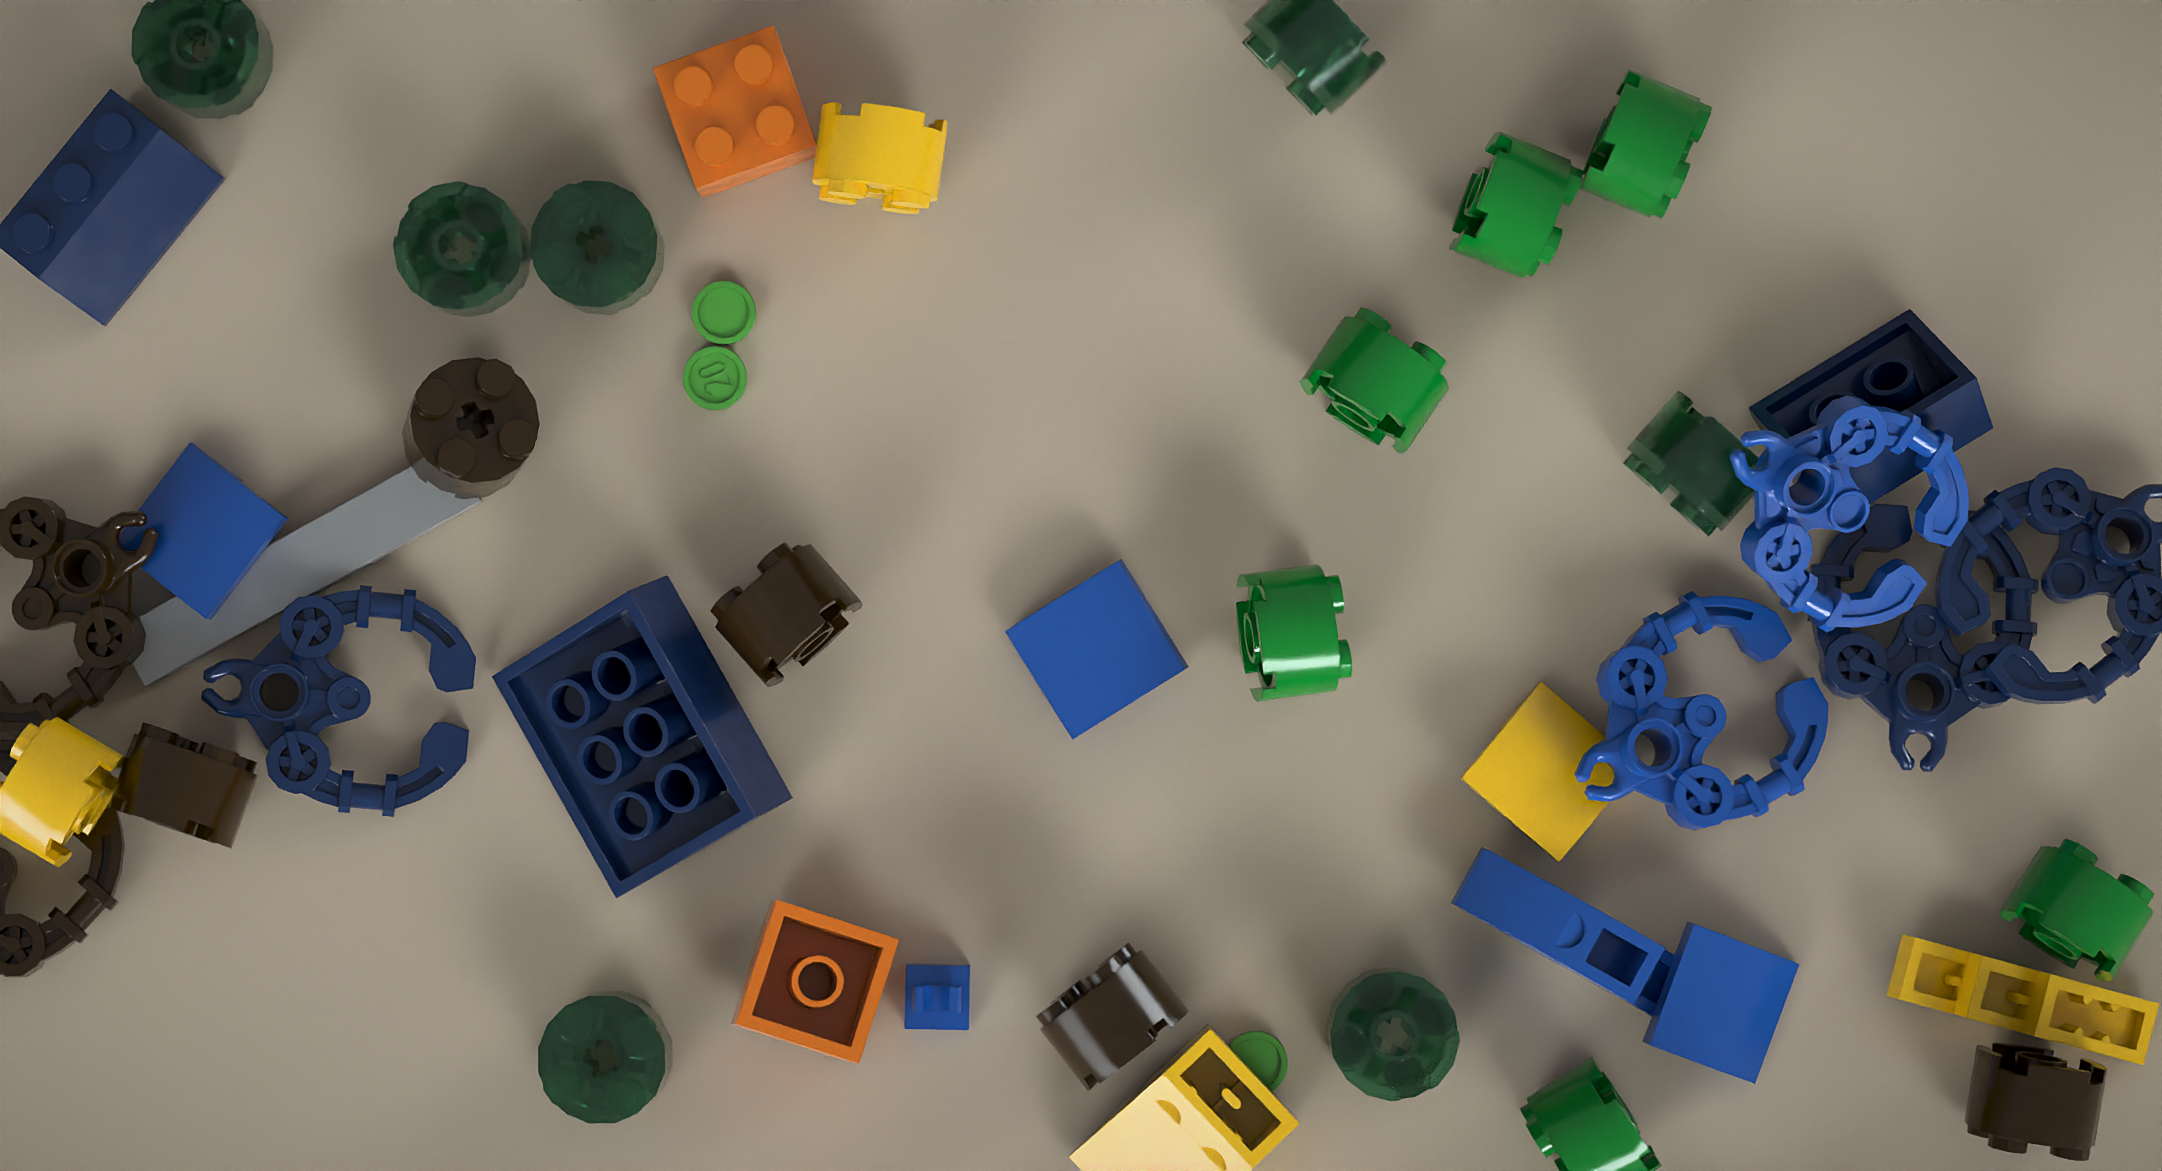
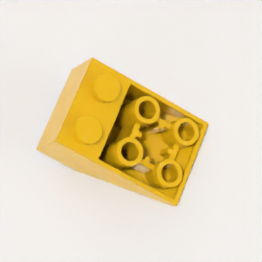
(1192, 1116)

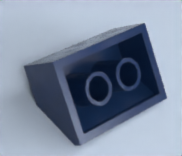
(107, 208)
(1890, 368)

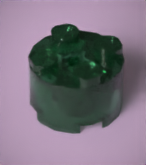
(1316, 48)
(223, 82)
(579, 214)
(428, 236)
(1694, 462)
(1425, 1017)
(574, 1078)

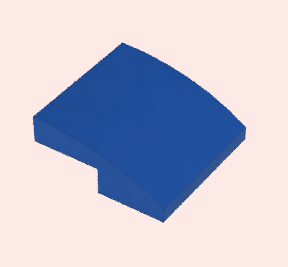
(206, 529)
(1096, 649)
(1720, 1002)

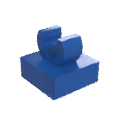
(937, 996)

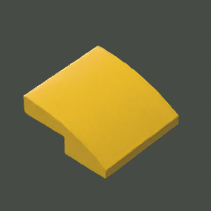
(1532, 769)

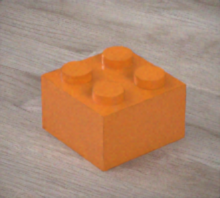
(736, 111)
(814, 981)

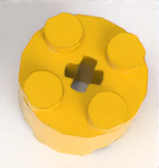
(879, 156)
(55, 788)

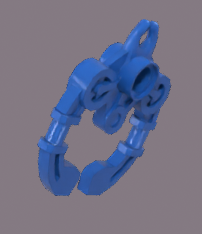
(1828, 498)
(1683, 728)

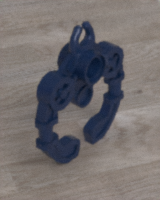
(2081, 567)
(1922, 647)
(327, 696)

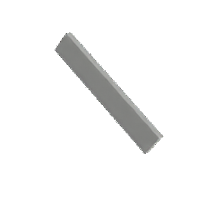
(299, 567)

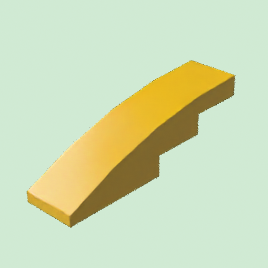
(2022, 999)

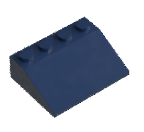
(641, 735)

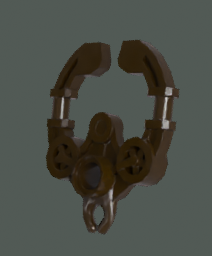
(57, 593)
(25, 941)

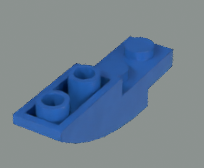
(1565, 930)

